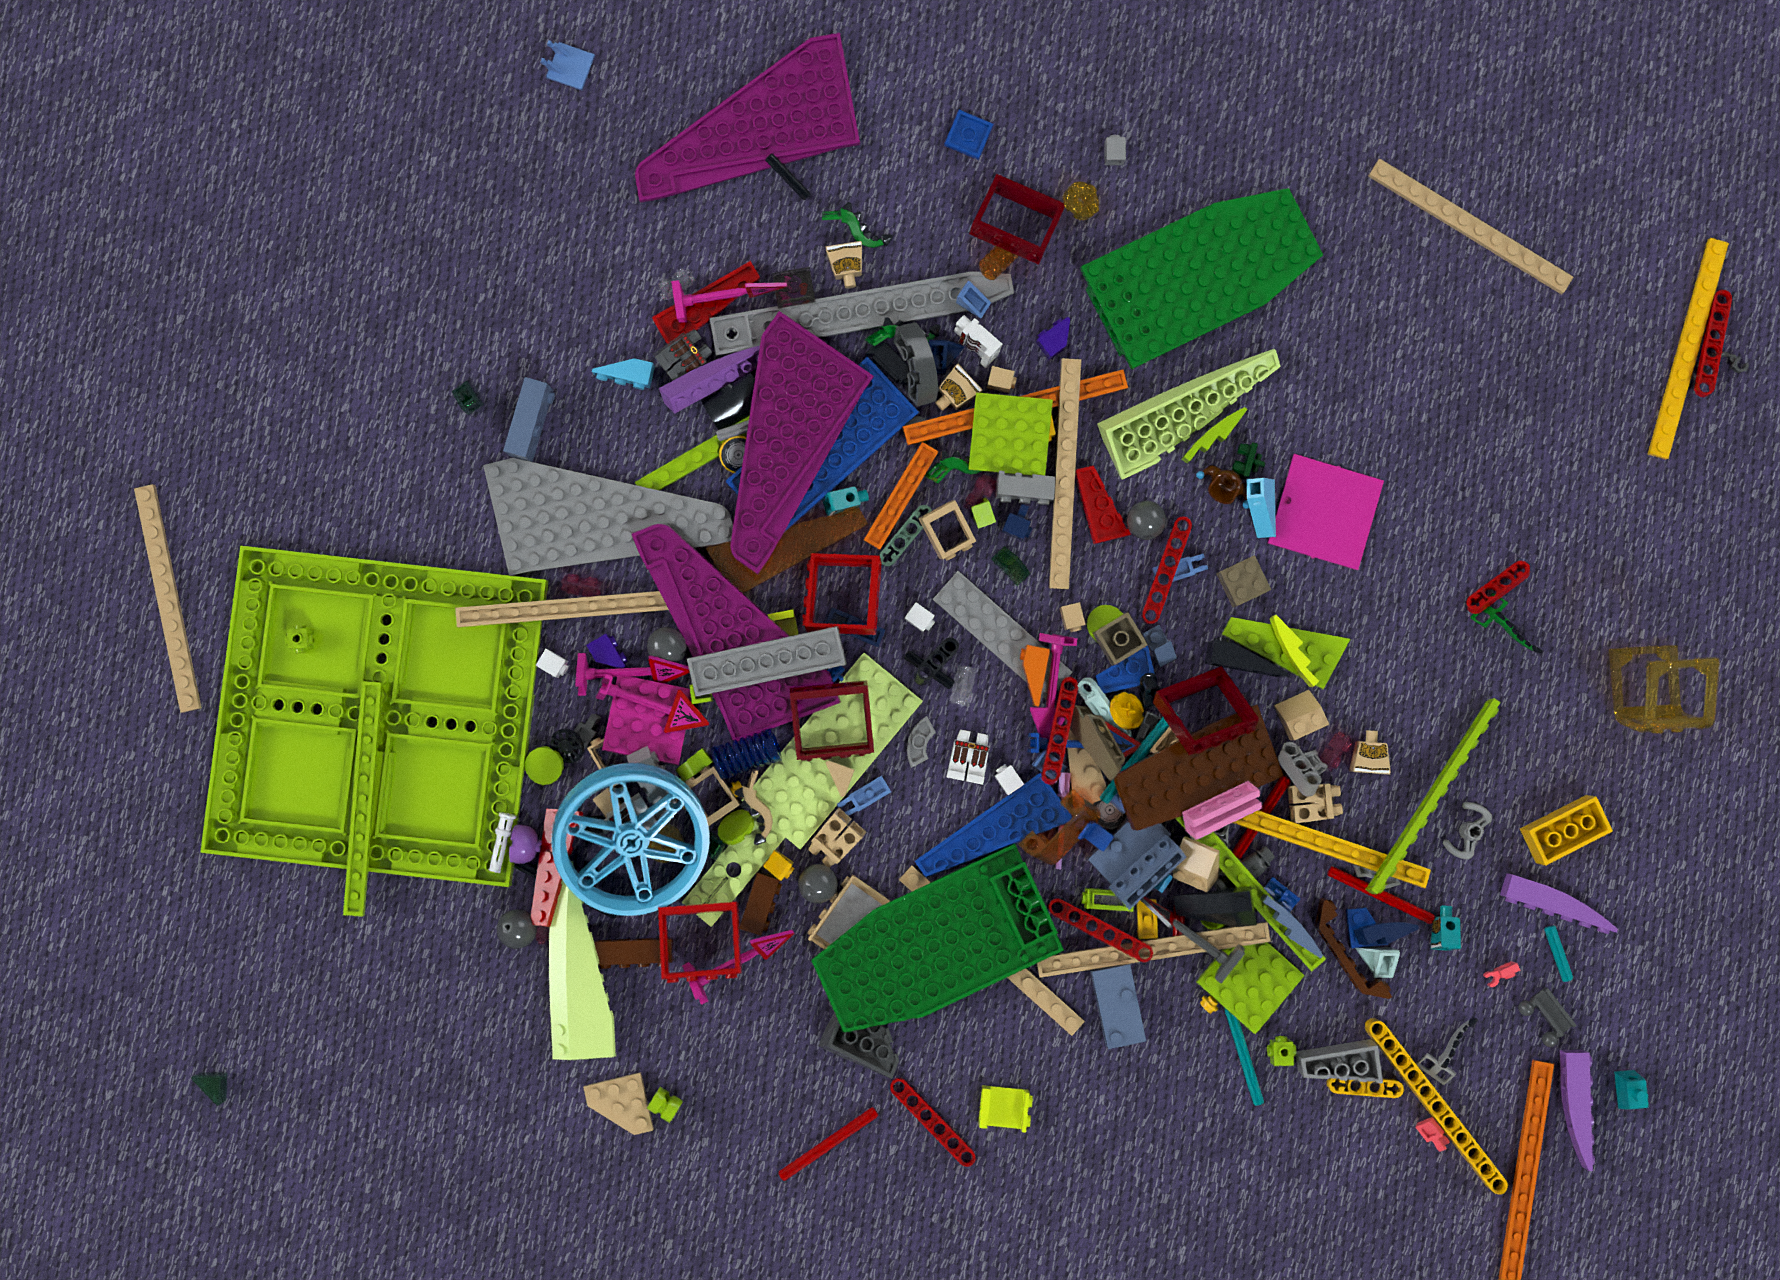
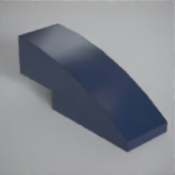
(838, 617)
(1383, 932)

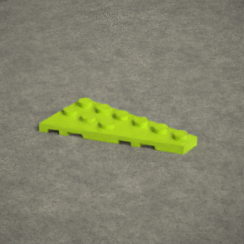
(1321, 649)

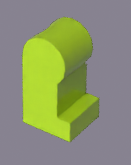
(694, 765)

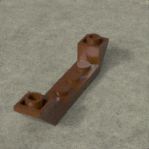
(1325, 913)

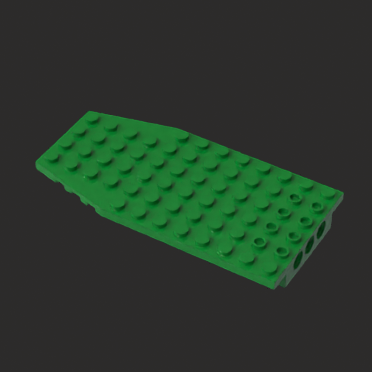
(1199, 273)
(938, 944)

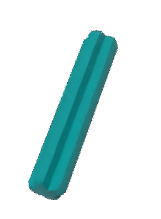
(1558, 953)

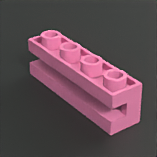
(1221, 810)

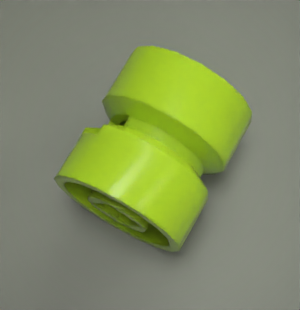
(664, 1104)

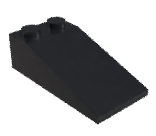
(1232, 656)

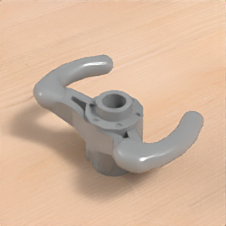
(1472, 837)

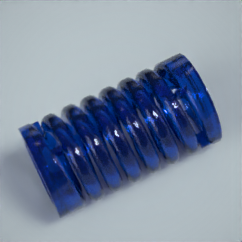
(749, 761)

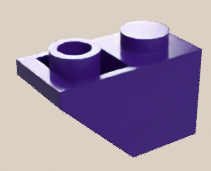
(1054, 340)
(605, 651)

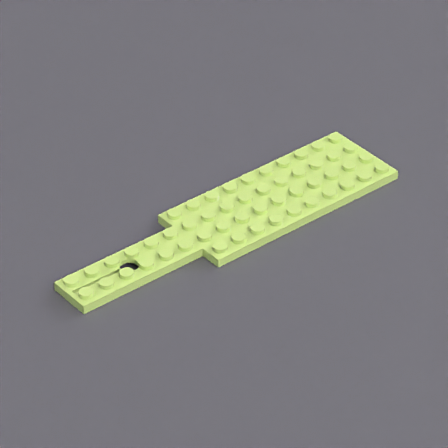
(803, 791)

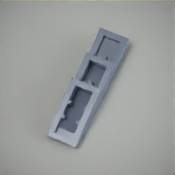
(1294, 929)

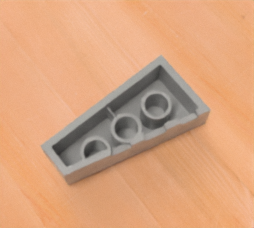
(1342, 1061)

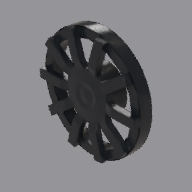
(567, 745)

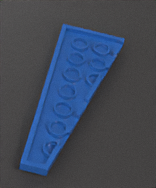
(1006, 823)

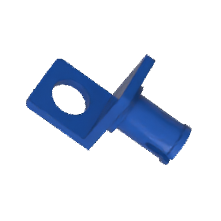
(1096, 835)

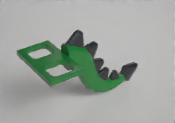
(856, 228)
(889, 332)
(949, 463)
(1498, 617)

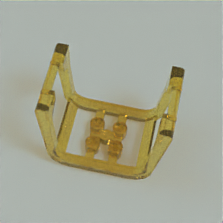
(1656, 717)

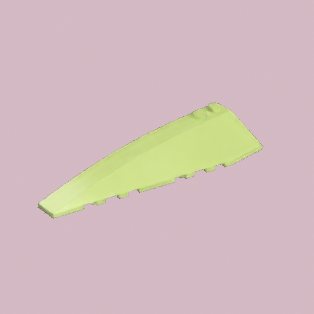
(1161, 422)

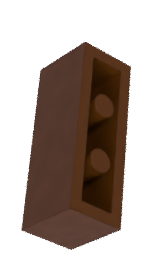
(760, 904)

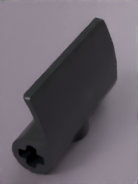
(731, 402)

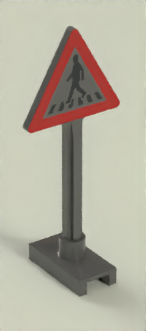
(1227, 961)

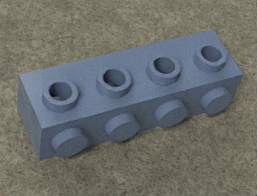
(1147, 872)

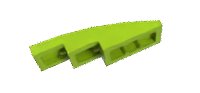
(1219, 431)

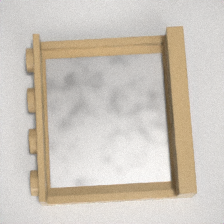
(846, 910)

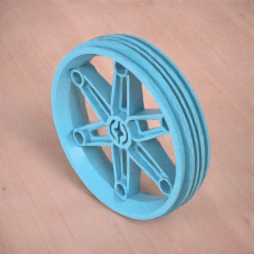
(639, 903)

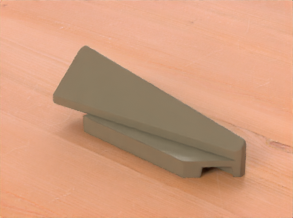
(1097, 740)

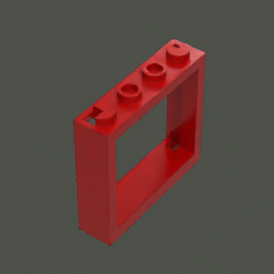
(843, 560)
(713, 974)

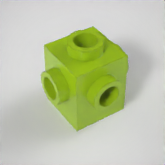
(306, 641)
(1283, 1057)

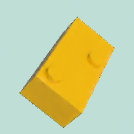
(1566, 830)

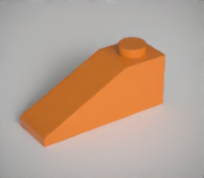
(1034, 668)

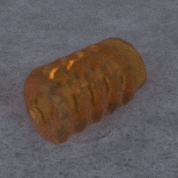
(996, 262)

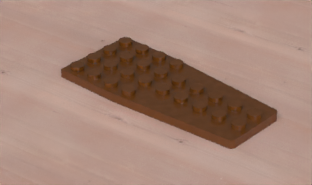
(1174, 781)

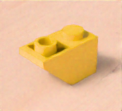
(779, 865)

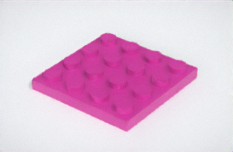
(638, 726)

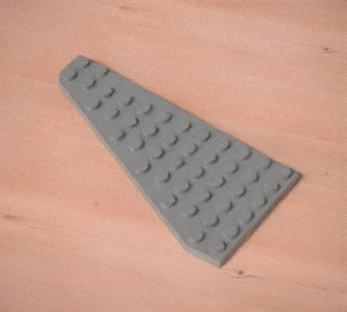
(574, 518)

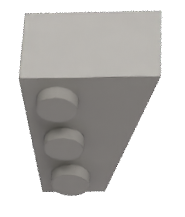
(1025, 488)
(653, 792)

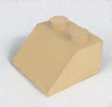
(1301, 715)
(1200, 865)

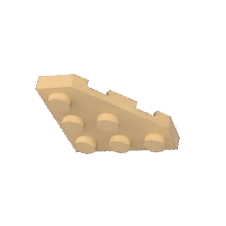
(622, 1102)

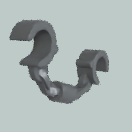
(1733, 359)

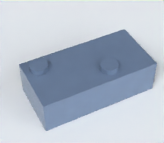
(528, 419)
(1125, 849)
(1118, 1006)

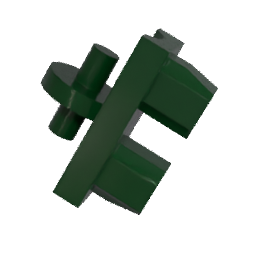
(1249, 452)

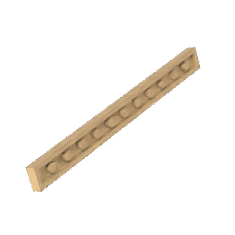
(1470, 226)
(1065, 473)
(167, 598)
(560, 609)
(1161, 947)
(1024, 979)

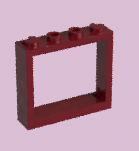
(1027, 198)
(1196, 684)
(828, 690)

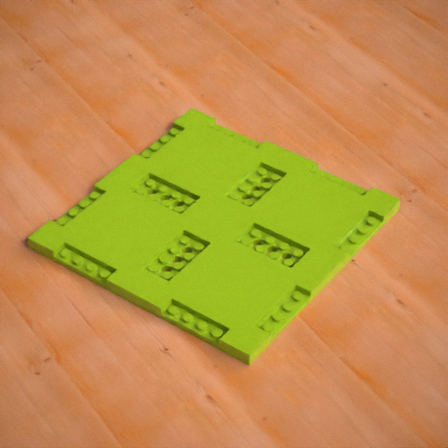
(288, 776)

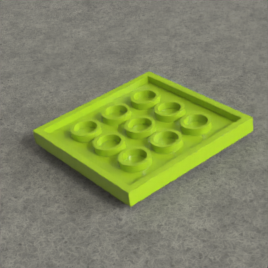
(1010, 434)
(1254, 985)

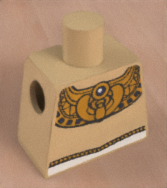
(846, 261)
(957, 389)
(1370, 755)

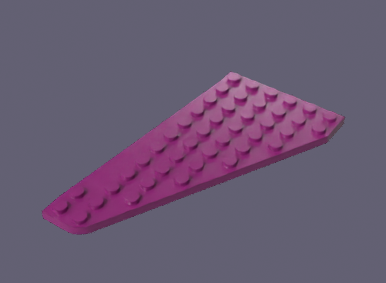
(789, 110)
(795, 417)
(718, 618)

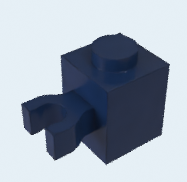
(1016, 525)

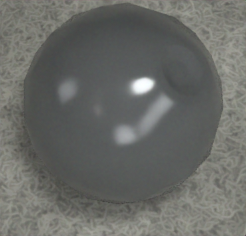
(1146, 520)
(667, 644)
(817, 883)
(516, 929)

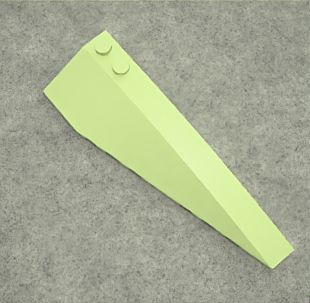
(578, 1003)

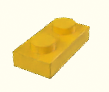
(1146, 922)

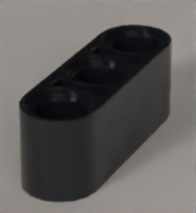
(930, 667)

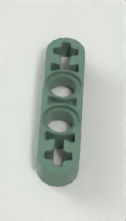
(902, 533)

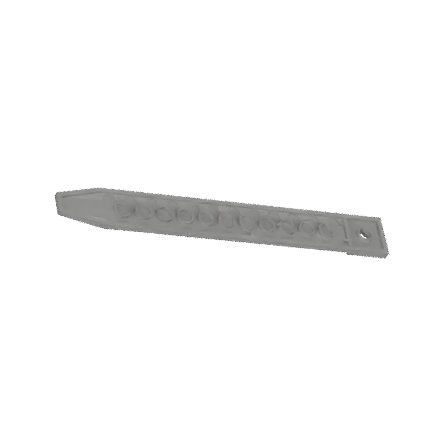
(859, 309)

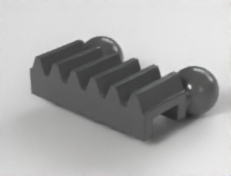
(1552, 1013)

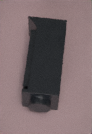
(889, 362)

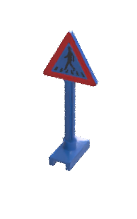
(1126, 743)

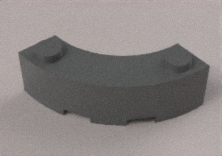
(917, 352)

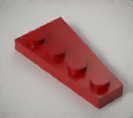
(1101, 514)

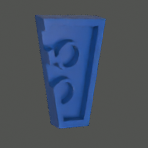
(1126, 673)

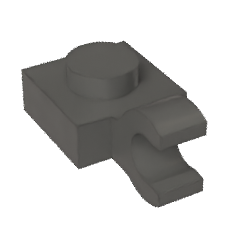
(587, 731)

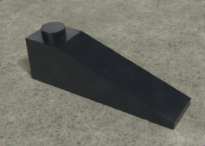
(1224, 906)

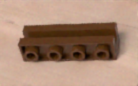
(631, 951)

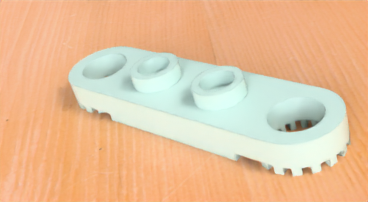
(1098, 702)

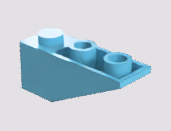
(629, 371)
(1262, 506)

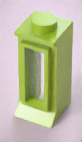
(1102, 899)

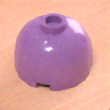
(524, 844)

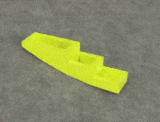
(1289, 643)

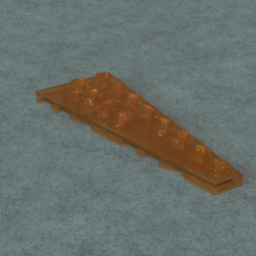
(792, 548)

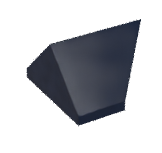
(944, 353)

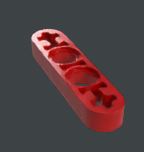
(1500, 589)

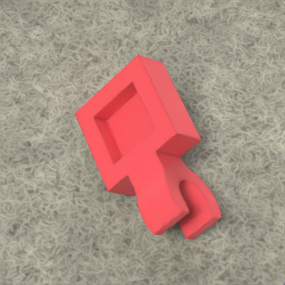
(1504, 971)
(1433, 1132)

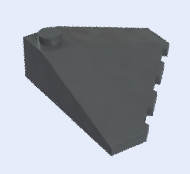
(864, 1047)

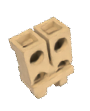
(1319, 807)
(831, 843)

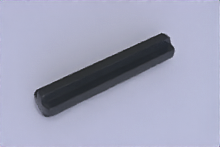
(787, 176)
(939, 677)

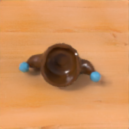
(1224, 485)

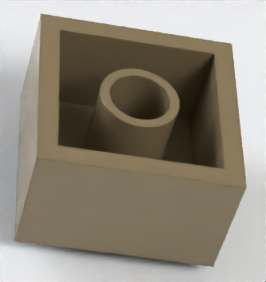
(1243, 581)
(1120, 639)

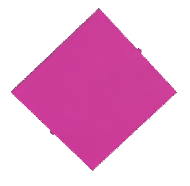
(1326, 511)

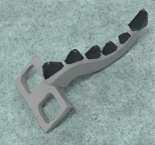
(1445, 1058)

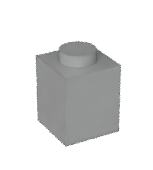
(1115, 150)

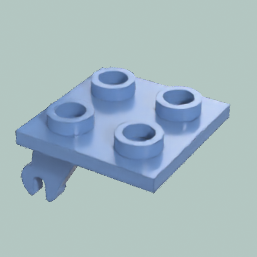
(569, 65)

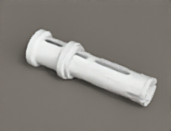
(495, 865)

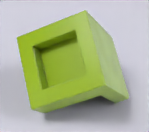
(983, 514)
(700, 699)

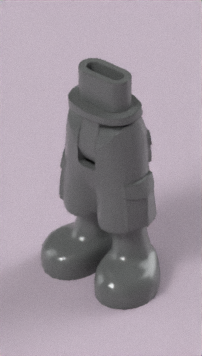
(1255, 863)

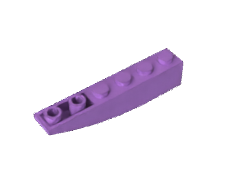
(708, 378)
(1552, 901)
(1577, 1102)

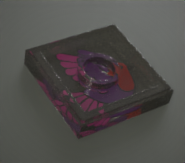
(798, 289)

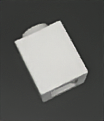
(920, 617)
(552, 663)
(1008, 779)

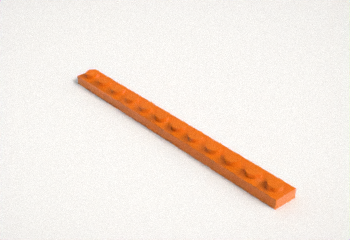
(963, 420)
(1526, 1170)

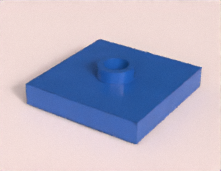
(968, 134)

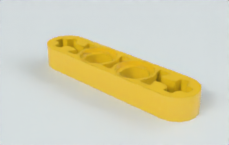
(1364, 1089)

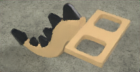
(757, 807)

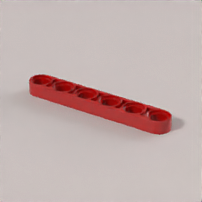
(1716, 344)
(1164, 569)
(1057, 729)
(1099, 932)
(934, 1120)

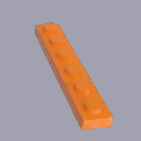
(901, 496)

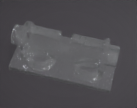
(666, 285)
(963, 685)

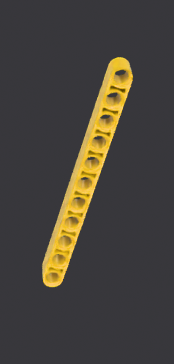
(1442, 1112)

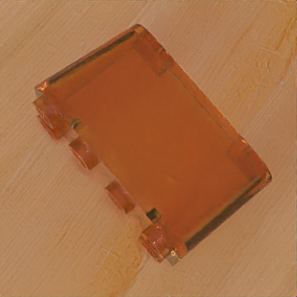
(1052, 851)

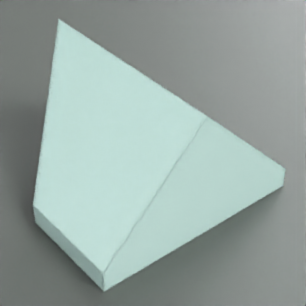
(1380, 960)

